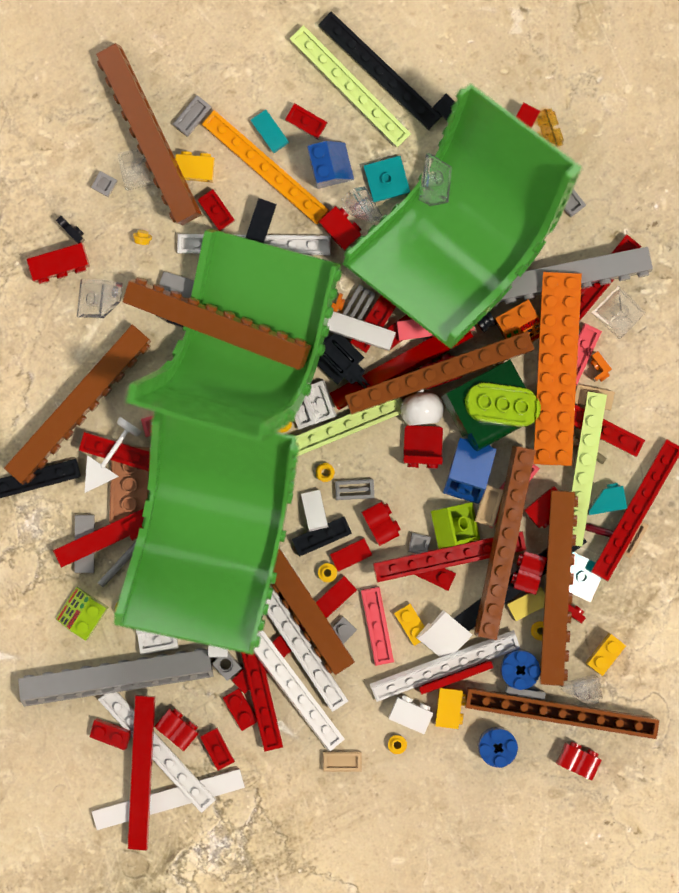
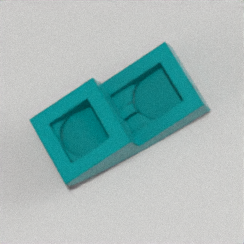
(269, 131)

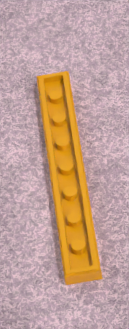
(265, 167)

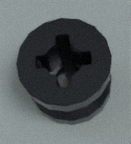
(486, 322)

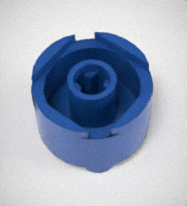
(531, 669)
(501, 757)

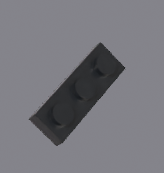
(316, 539)

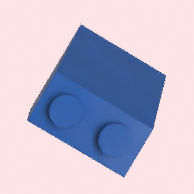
(330, 163)
(469, 472)

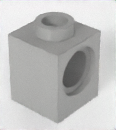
(227, 673)

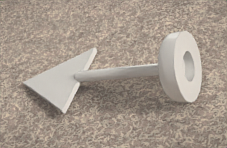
(97, 473)

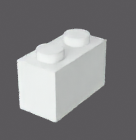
(410, 714)

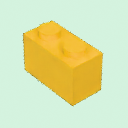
(196, 167)
(605, 654)
(449, 708)

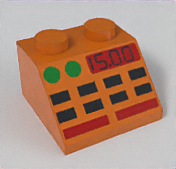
(519, 320)

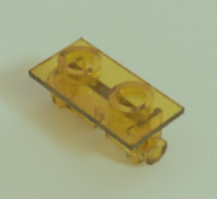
(546, 121)

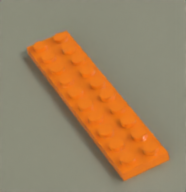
(557, 368)

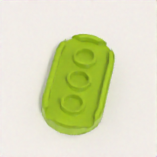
(502, 405)

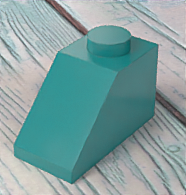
(609, 500)

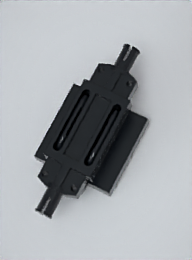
(342, 360)

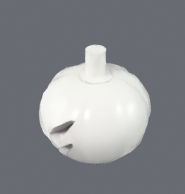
(422, 408)

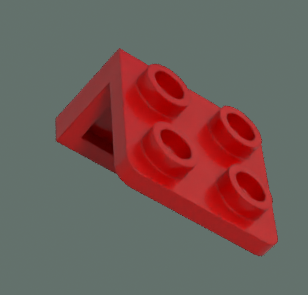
(423, 446)

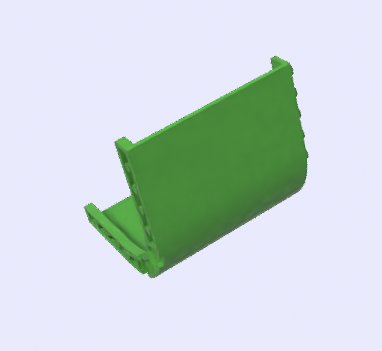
(461, 256)
(229, 385)
(208, 534)

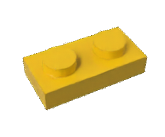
(410, 622)

